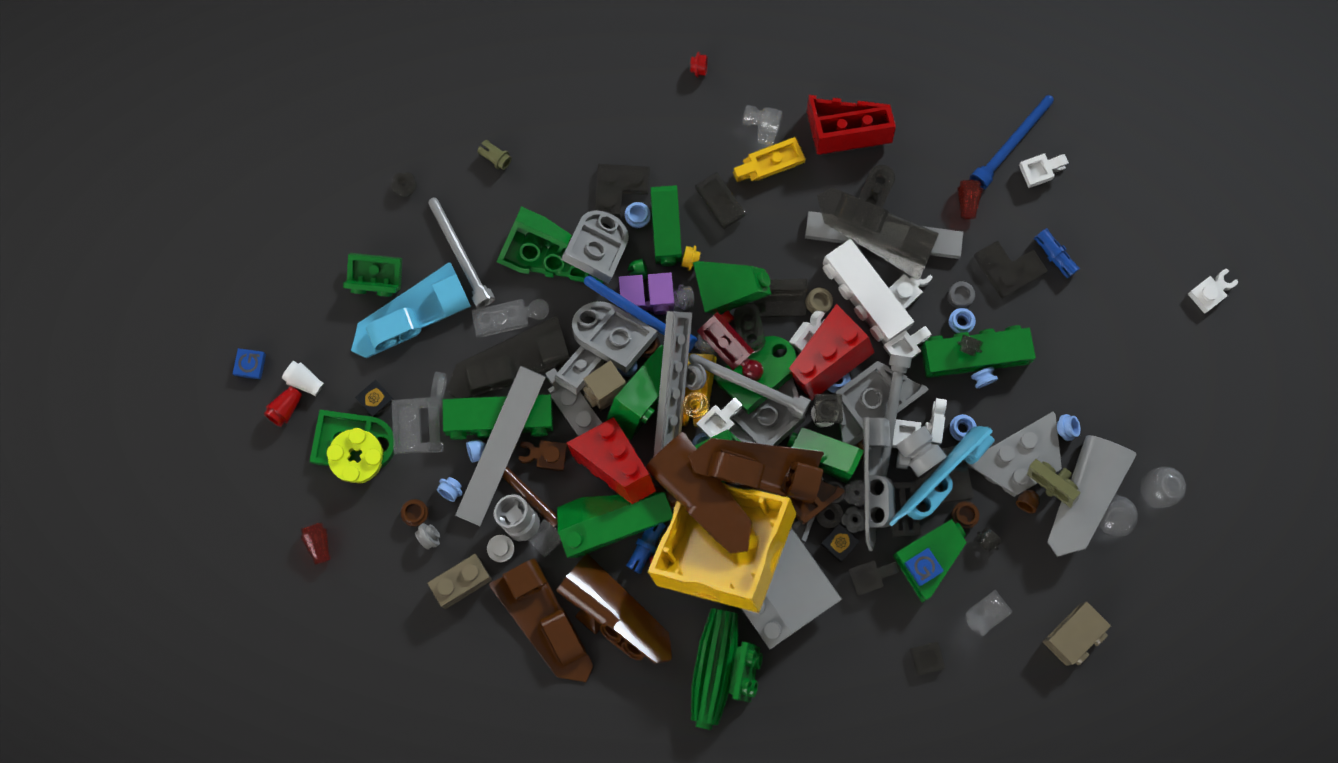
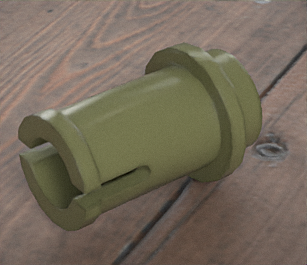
(498, 157)

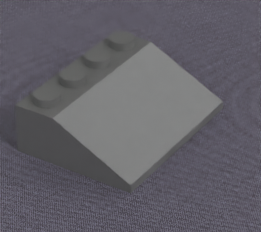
(794, 596)

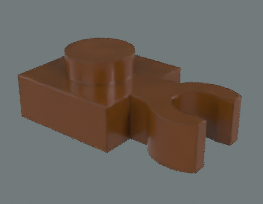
(548, 455)

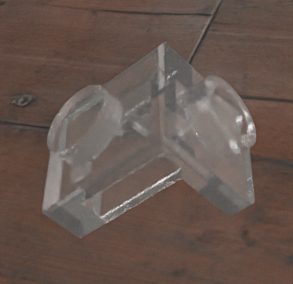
(987, 613)

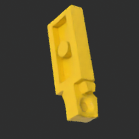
(770, 161)

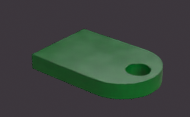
(775, 373)
(333, 423)

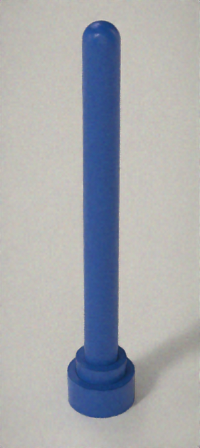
(985, 173)
(630, 307)

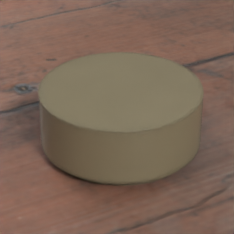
(819, 300)

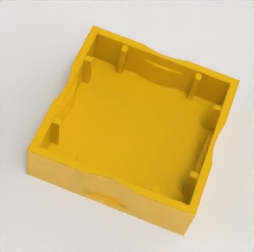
(699, 566)

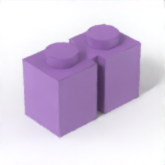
(660, 292)

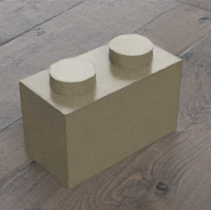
(603, 386)
(459, 581)
(1077, 634)

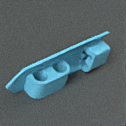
(407, 314)
(970, 450)

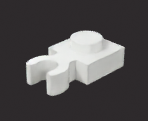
(908, 290)
(1211, 291)
(806, 331)
(937, 421)

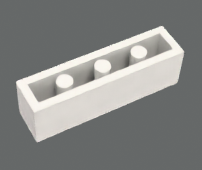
(867, 292)

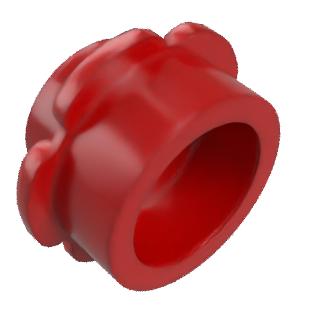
(699, 64)

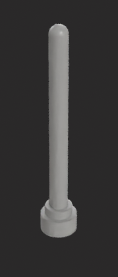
(482, 295)
(899, 366)
(797, 405)

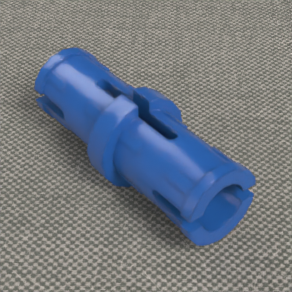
(1056, 253)
(645, 547)

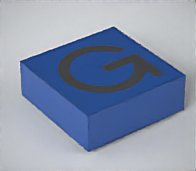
(249, 363)
(923, 567)

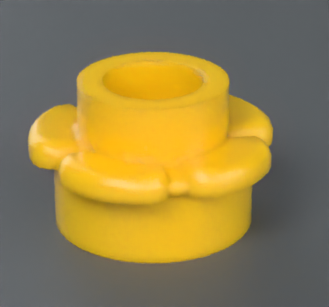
(689, 256)

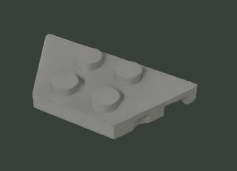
(868, 397)
(768, 422)
(1010, 459)

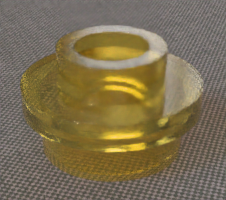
(689, 402)

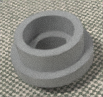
(695, 376)
(427, 536)

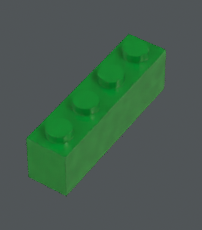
(999, 350)
(479, 416)

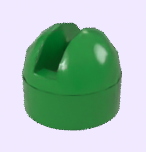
(638, 267)

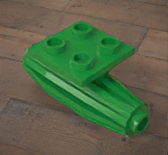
(722, 669)

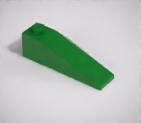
(538, 246)
(603, 520)

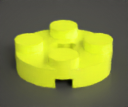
(339, 455)

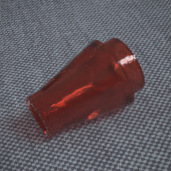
(969, 198)
(316, 542)

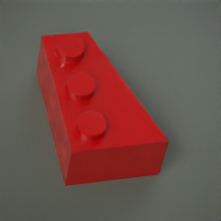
(849, 125)
(830, 353)
(613, 459)

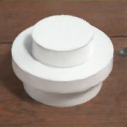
(500, 548)

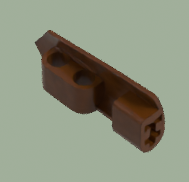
(761, 466)
(702, 496)
(620, 615)
(543, 621)

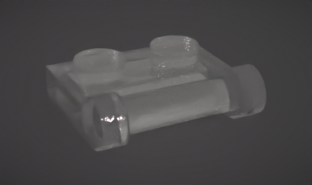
(407, 426)

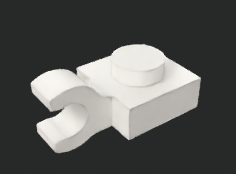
(1040, 170)
(907, 345)
(719, 420)
(903, 430)

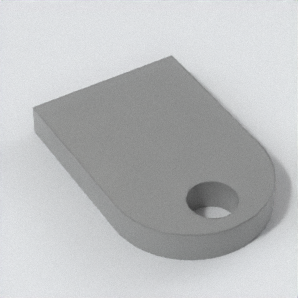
(595, 246)
(613, 334)

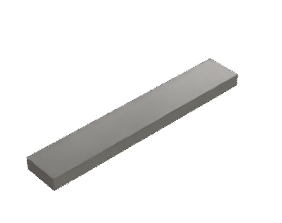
(947, 243)
(673, 378)
(500, 446)

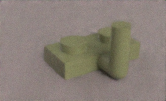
(1055, 484)

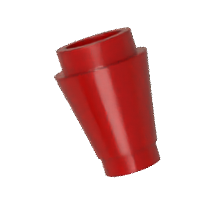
(283, 406)

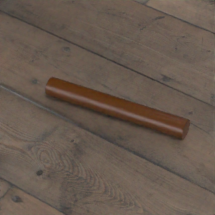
(530, 497)

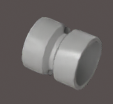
(921, 451)
(516, 517)

